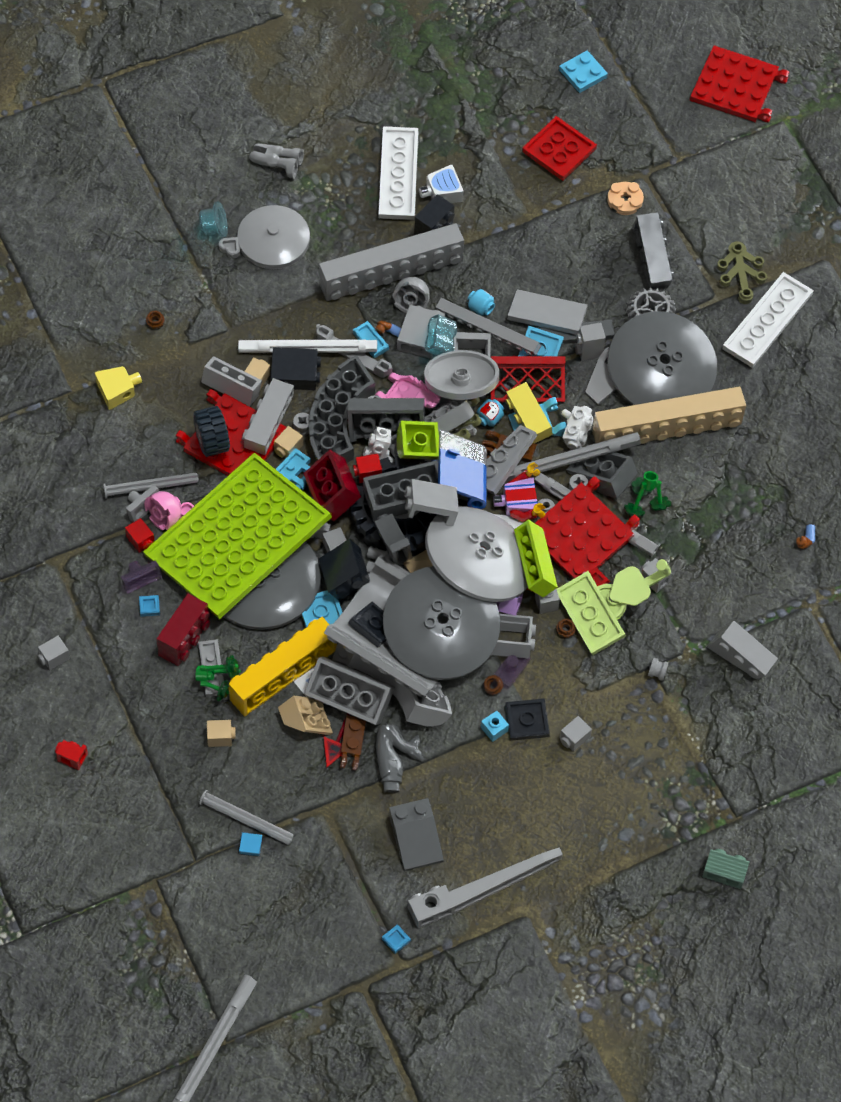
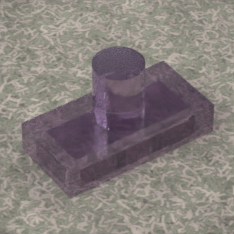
(140, 575)
(511, 669)

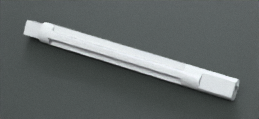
(323, 346)

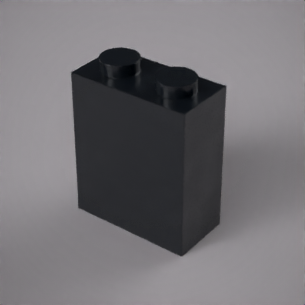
(296, 367)
(344, 569)

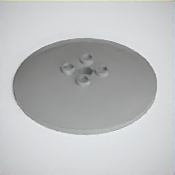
(468, 567)

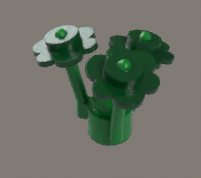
(641, 487)
(206, 674)

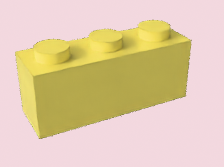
(528, 411)

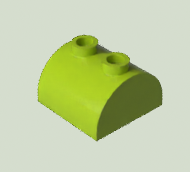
(418, 440)

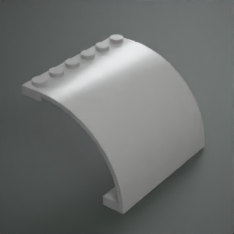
(383, 579)

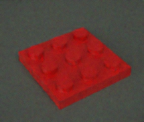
(559, 148)

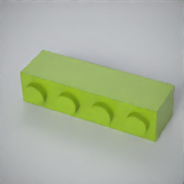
(535, 558)

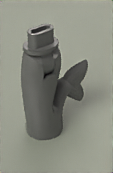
(388, 760)

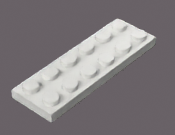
(398, 173)
(767, 319)

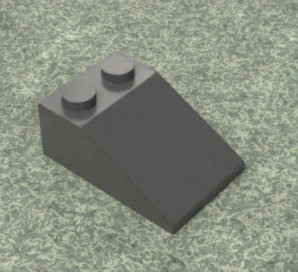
(612, 470)
(416, 834)

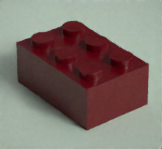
(332, 484)
(183, 630)

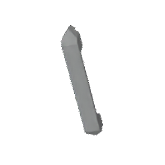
(379, 368)

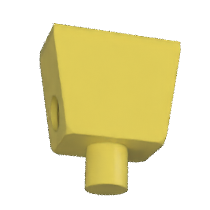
(116, 385)

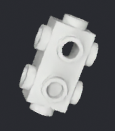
(578, 425)
(379, 443)

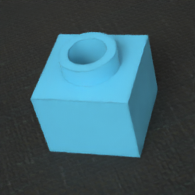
(494, 731)

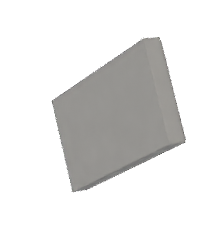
(547, 312)

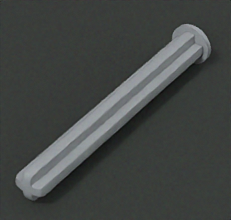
(146, 484)
(246, 817)

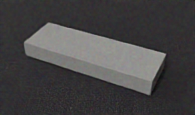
(211, 656)

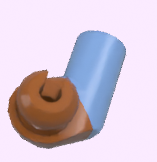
(383, 326)
(808, 539)

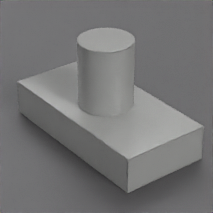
(137, 508)

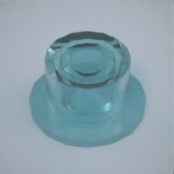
(214, 220)

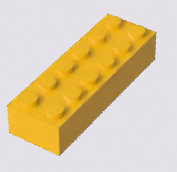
(280, 667)

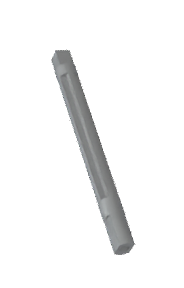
(580, 454)
(561, 491)
(215, 1040)

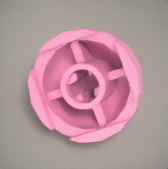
(164, 509)

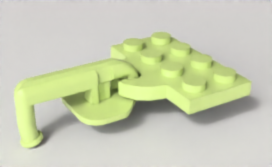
(592, 605)

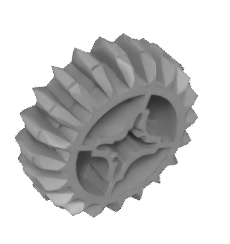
(652, 301)

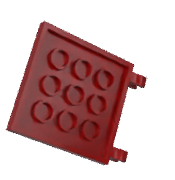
(737, 84)
(237, 419)
(584, 531)

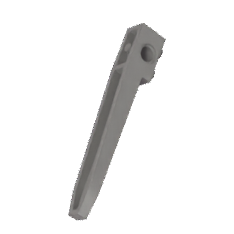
(469, 894)

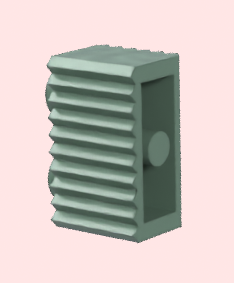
(726, 868)

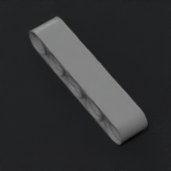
(448, 418)

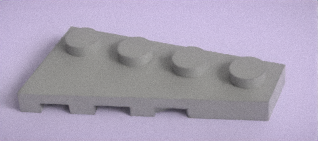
(507, 456)

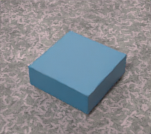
(149, 605)
(250, 844)
(396, 939)

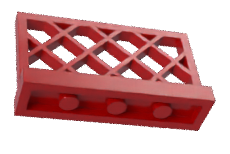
(532, 363)

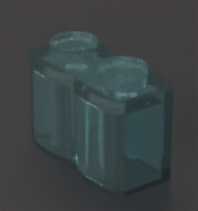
(440, 335)

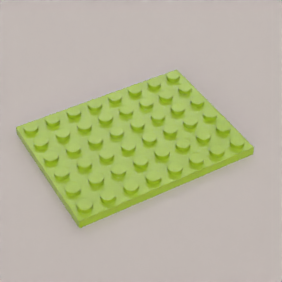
(237, 535)

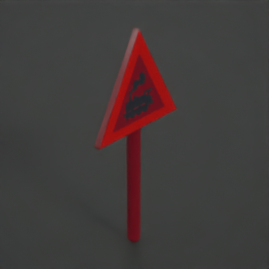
(332, 747)

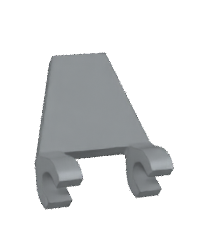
(600, 383)

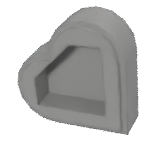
(230, 246)

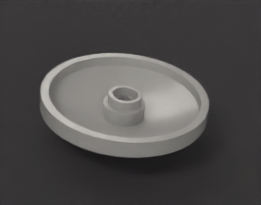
(273, 237)
(461, 375)

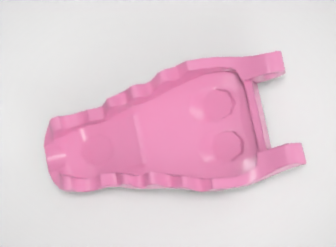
(410, 388)

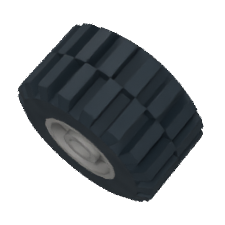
(211, 431)

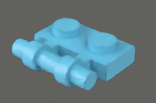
(292, 467)

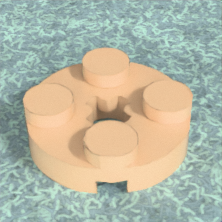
(625, 189)

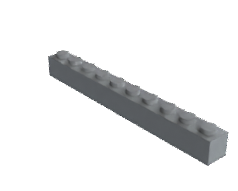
(485, 325)

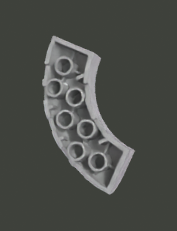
(422, 710)

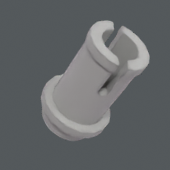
(374, 553)

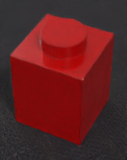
(367, 466)
(139, 535)

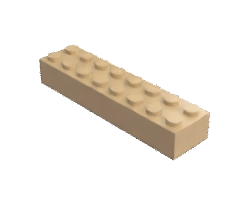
(672, 416)

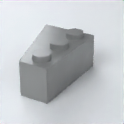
(742, 650)

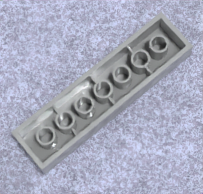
(391, 262)

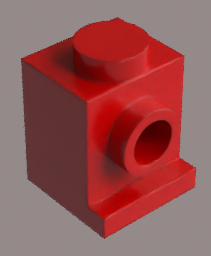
(71, 753)

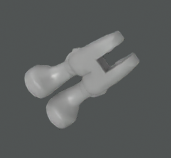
(270, 156)

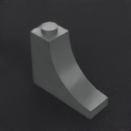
(393, 539)

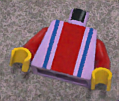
(520, 496)

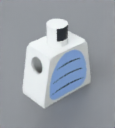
(444, 183)

